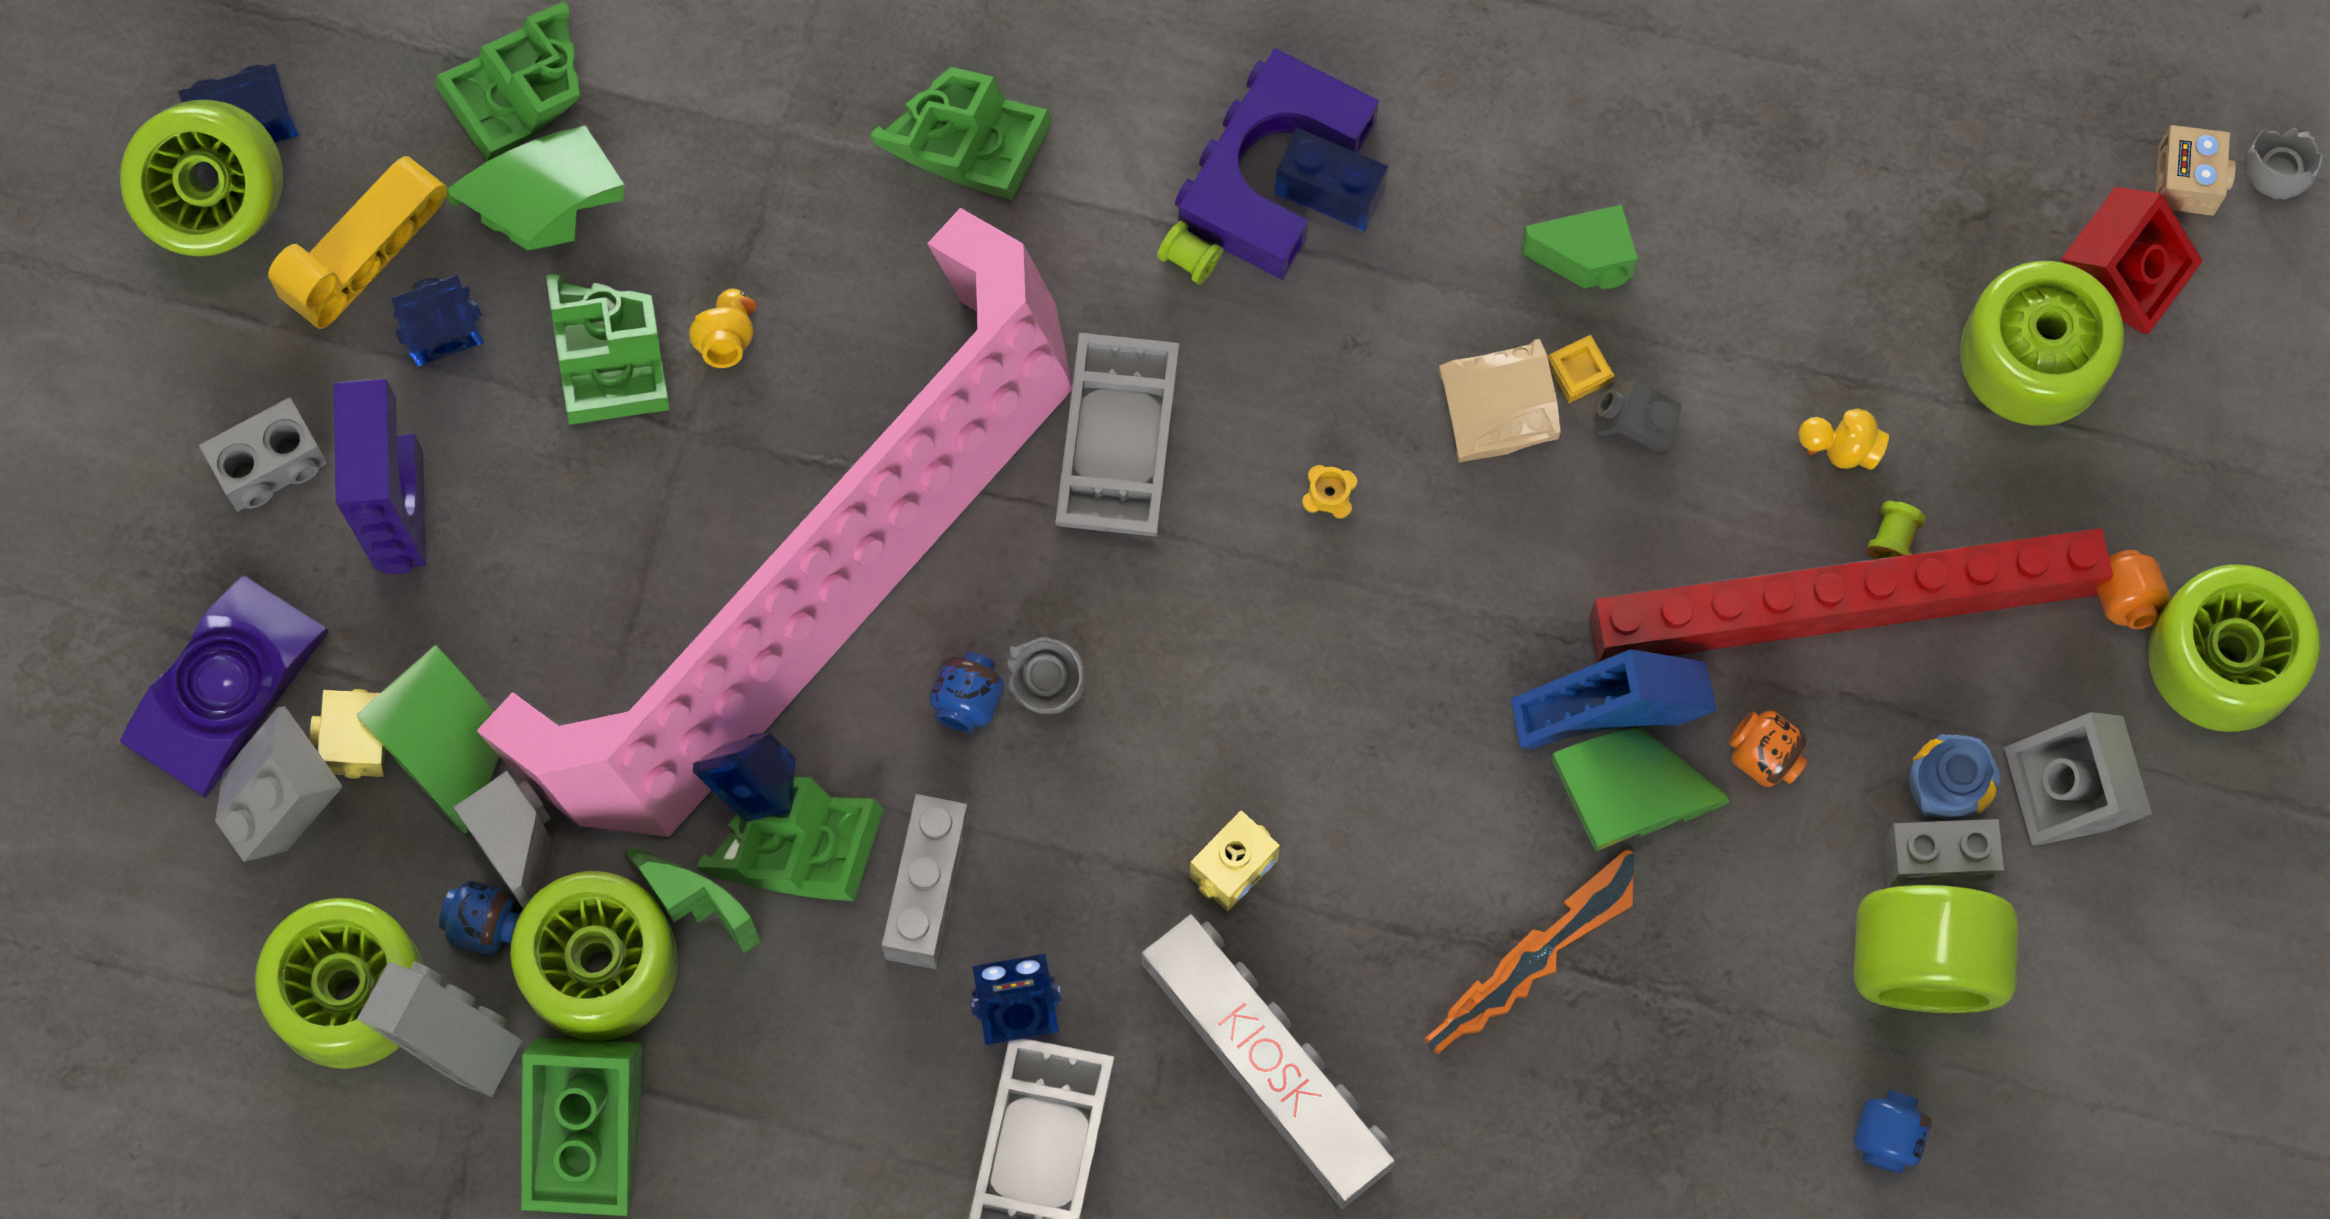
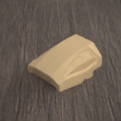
(1501, 401)

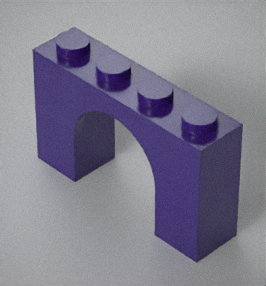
(1280, 99)
(379, 476)

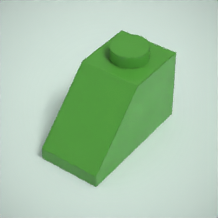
(1584, 247)

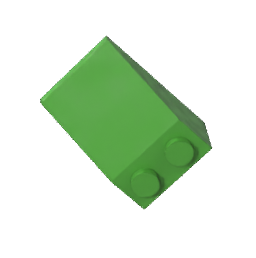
(579, 1125)

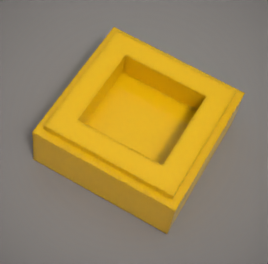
(1580, 369)

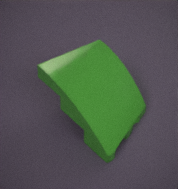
(515, 83)
(968, 133)
(540, 187)
(606, 351)
(431, 730)
(1631, 786)
(804, 852)
(686, 892)

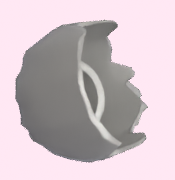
(2283, 163)
(1046, 675)

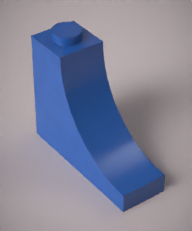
(1614, 694)

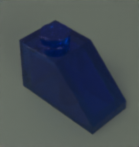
(750, 776)

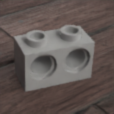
(258, 443)
(1943, 853)

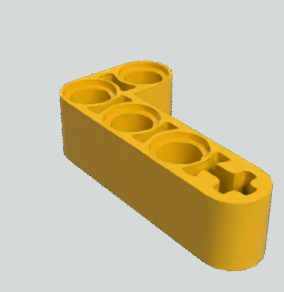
(359, 245)

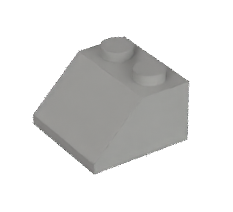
(2077, 779)
(273, 789)
(511, 832)

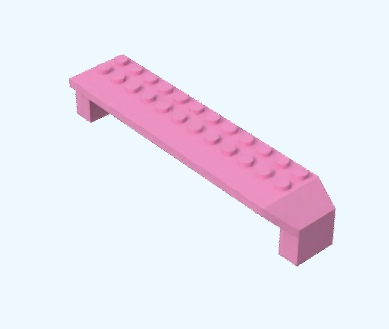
(830, 571)

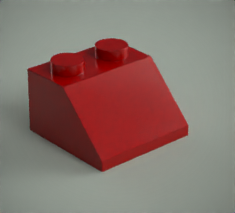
(2136, 254)

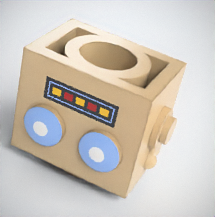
(2194, 169)

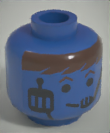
(966, 692)
(478, 918)
(1892, 1132)

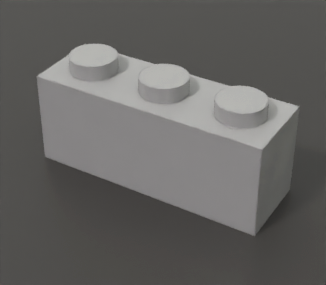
(926, 881)
(441, 1026)

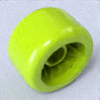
(171, 202)
(2019, 369)
(2259, 623)
(569, 925)
(1936, 949)
(308, 962)

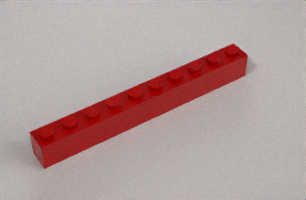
(1852, 595)

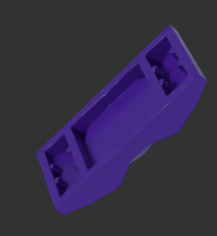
(222, 685)

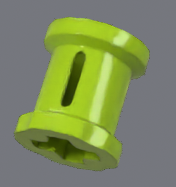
(1189, 252)
(1896, 530)

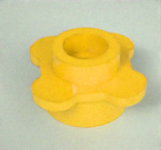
(1329, 477)

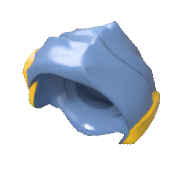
(1954, 777)

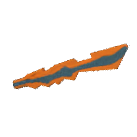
(1536, 955)

